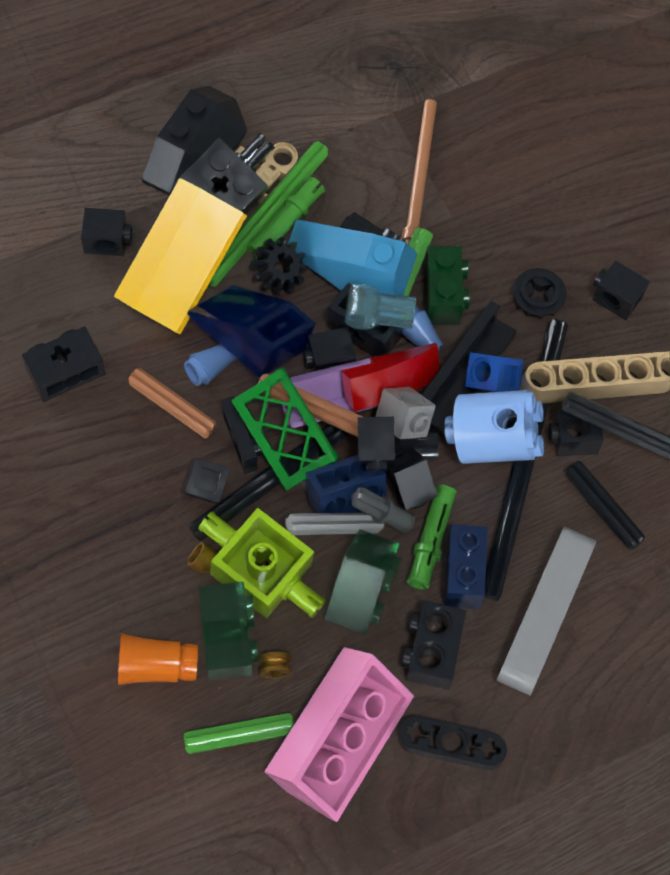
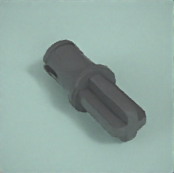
(383, 510)

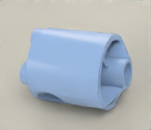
(496, 427)

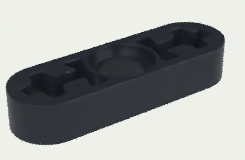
(477, 757)

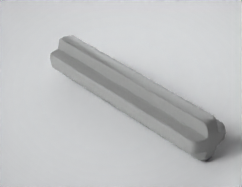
(331, 523)

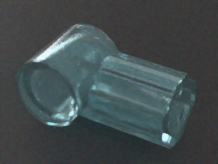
(370, 307)

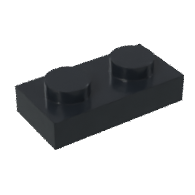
(245, 447)

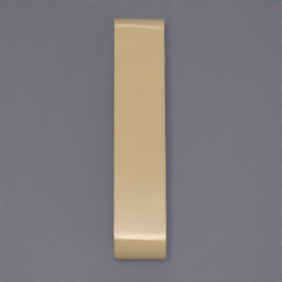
(586, 383)

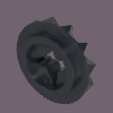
(541, 281)

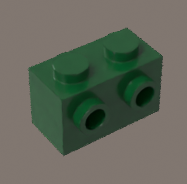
(444, 284)

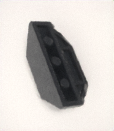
(190, 132)

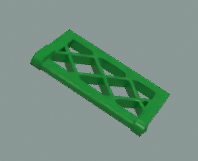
(256, 428)

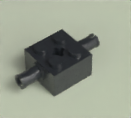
(236, 169)

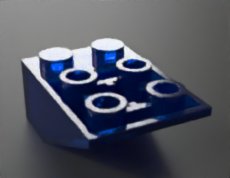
(255, 327)

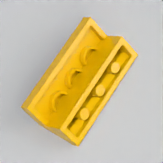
(180, 255)

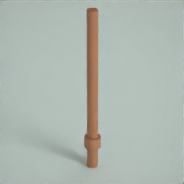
(420, 170)

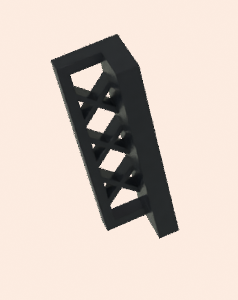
(485, 337)

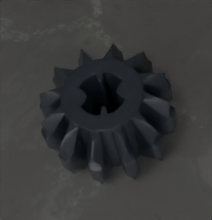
(276, 252)

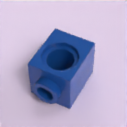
(493, 373)

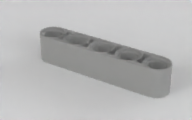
(546, 611)

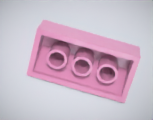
(340, 733)

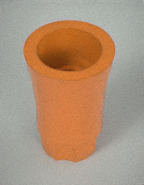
(155, 660)

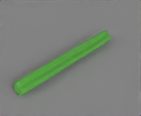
(271, 207)

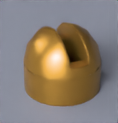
(201, 558)

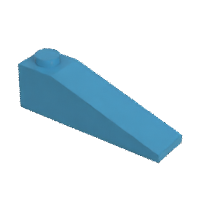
(354, 256)

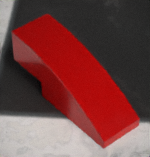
(404, 368)

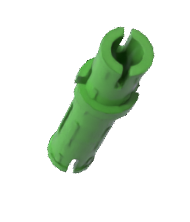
(295, 208)
(428, 550)

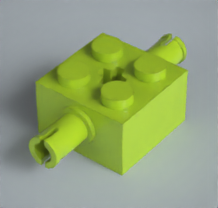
(261, 541)

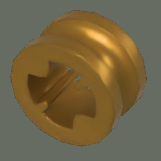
(275, 665)

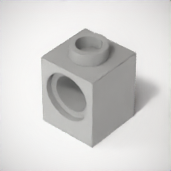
(410, 411)

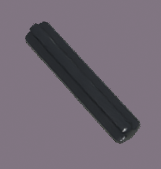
(605, 505)

